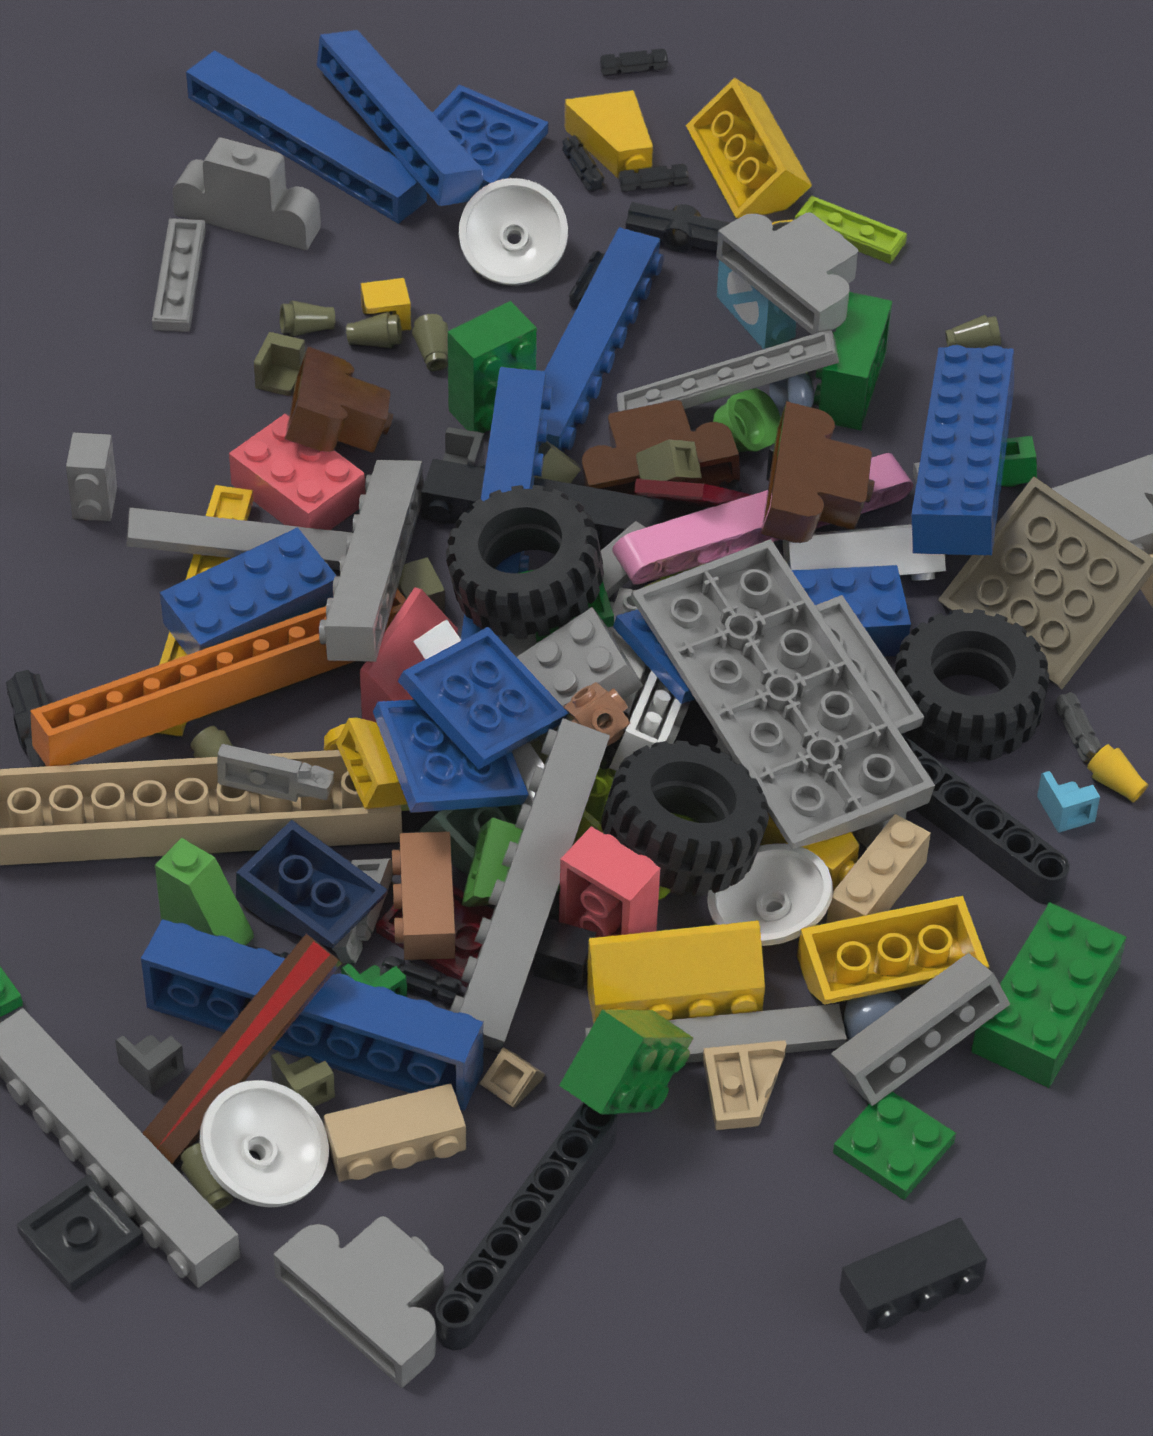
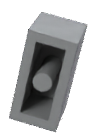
(91, 476)

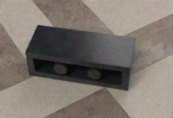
(913, 1275)

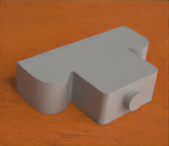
(247, 193)
(797, 267)
(1119, 499)
(369, 1291)

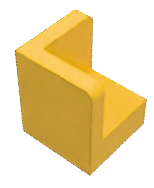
(386, 297)

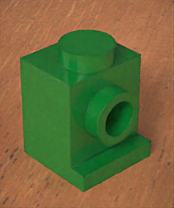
(1019, 462)

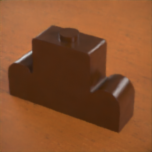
(335, 406)
(643, 427)
(813, 477)

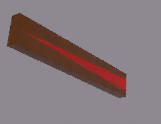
(242, 1046)

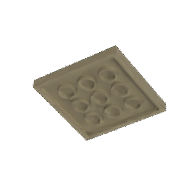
(1053, 576)

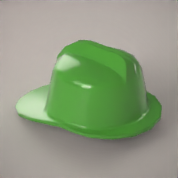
(751, 419)

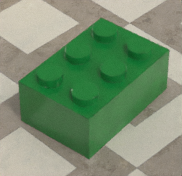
(861, 352)
(474, 359)
(627, 1061)

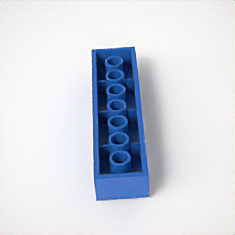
(963, 451)
(345, 1024)

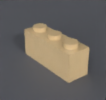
(881, 871)
(395, 1132)

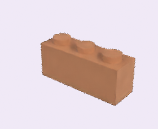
(424, 896)

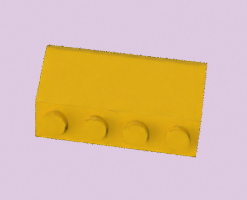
(748, 152)
(886, 949)
(679, 971)

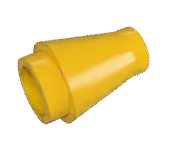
(1117, 773)

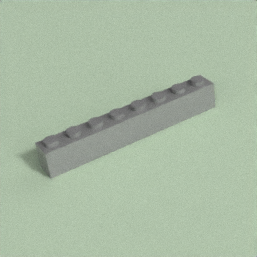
(373, 562)
(532, 879)
(114, 1152)

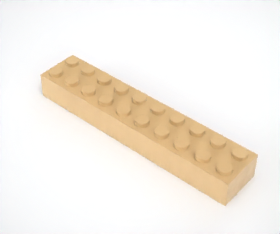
(155, 803)

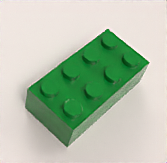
(1050, 994)

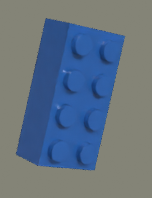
(248, 593)
(872, 594)

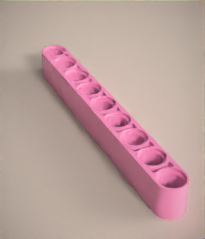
(729, 528)

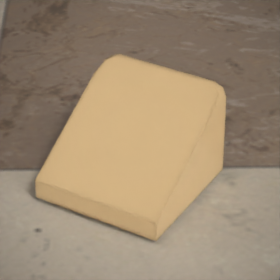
(511, 1077)

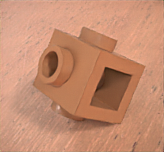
(594, 701)

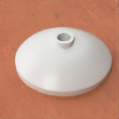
(510, 209)
(782, 891)
(277, 1127)

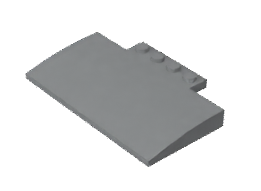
(791, 692)

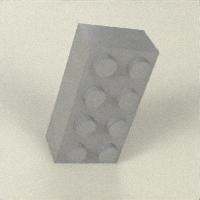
(577, 658)

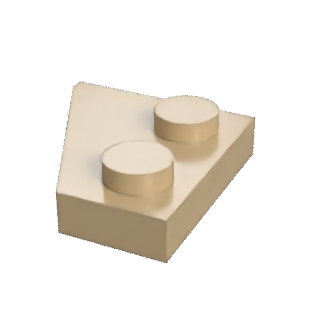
(742, 1081)

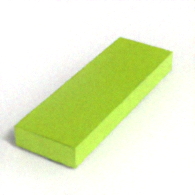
(862, 232)

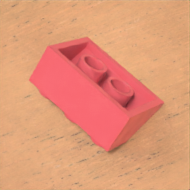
(398, 652)

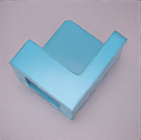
(1066, 803)

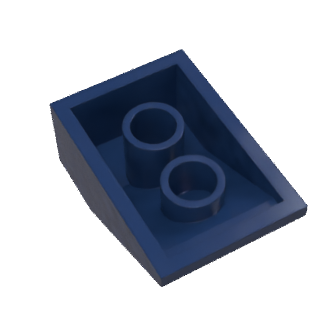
(306, 887)

